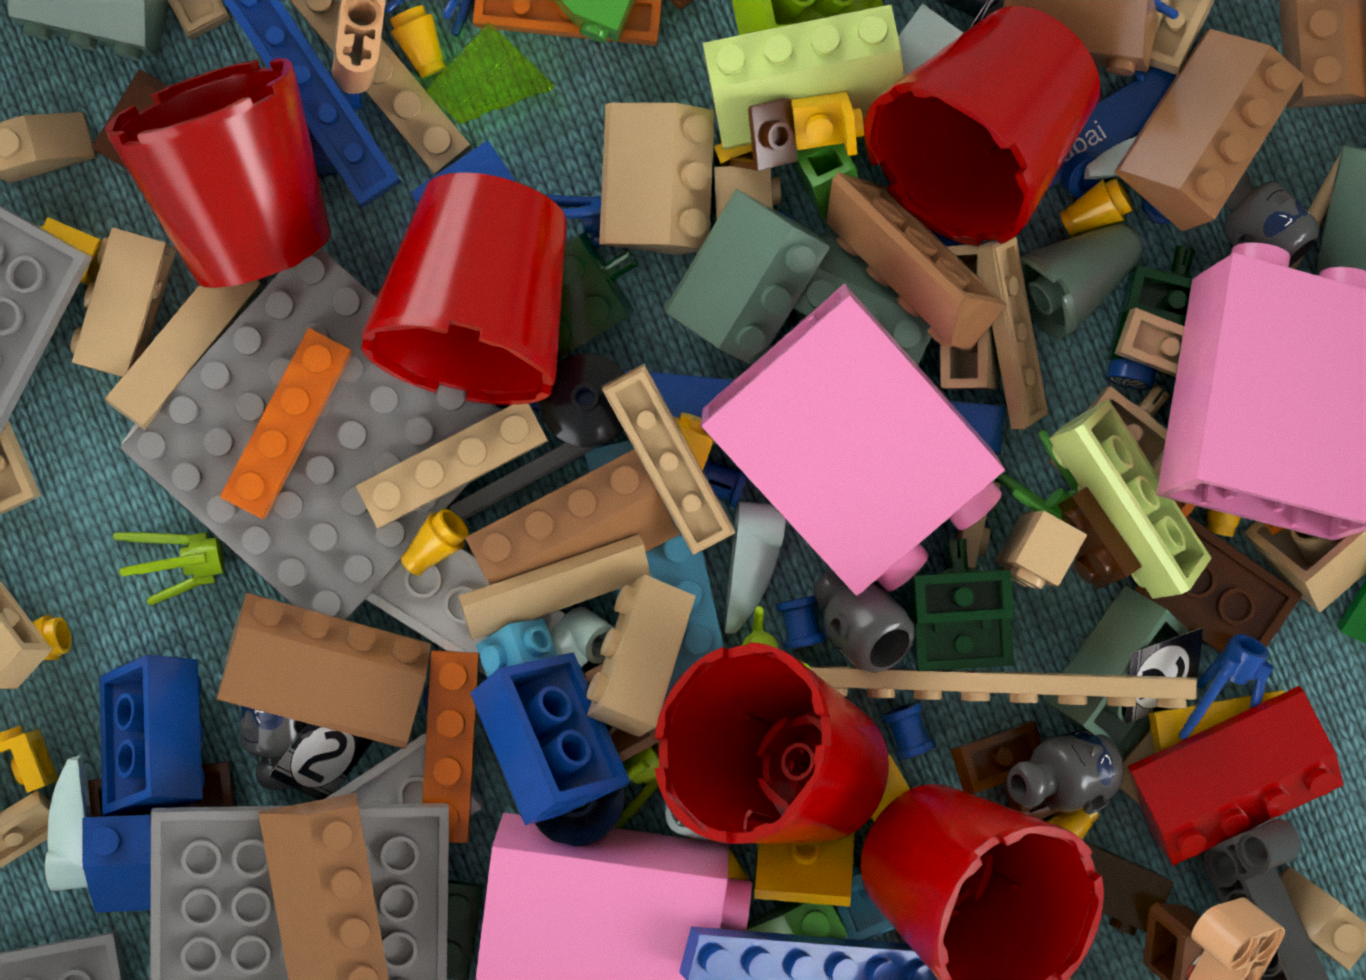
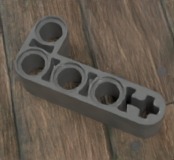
(1247, 870)

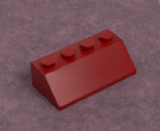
(1235, 775)

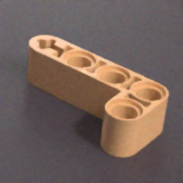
(360, 39)
(1235, 941)

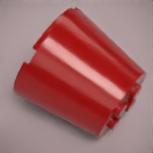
(984, 124)
(228, 171)
(474, 292)
(767, 751)
(982, 886)

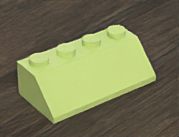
(801, 60)
(1124, 483)

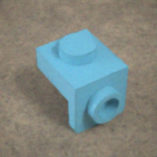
(516, 645)
(862, 918)

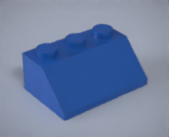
(151, 735)
(544, 738)
(118, 861)

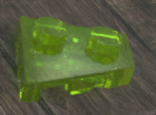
(486, 77)

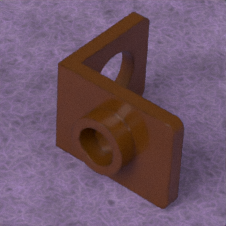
(771, 136)

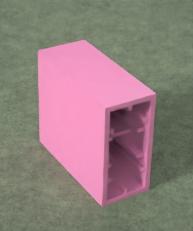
(1272, 395)
(854, 444)
(602, 906)

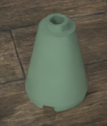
(1077, 275)

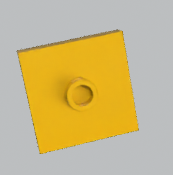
(806, 872)

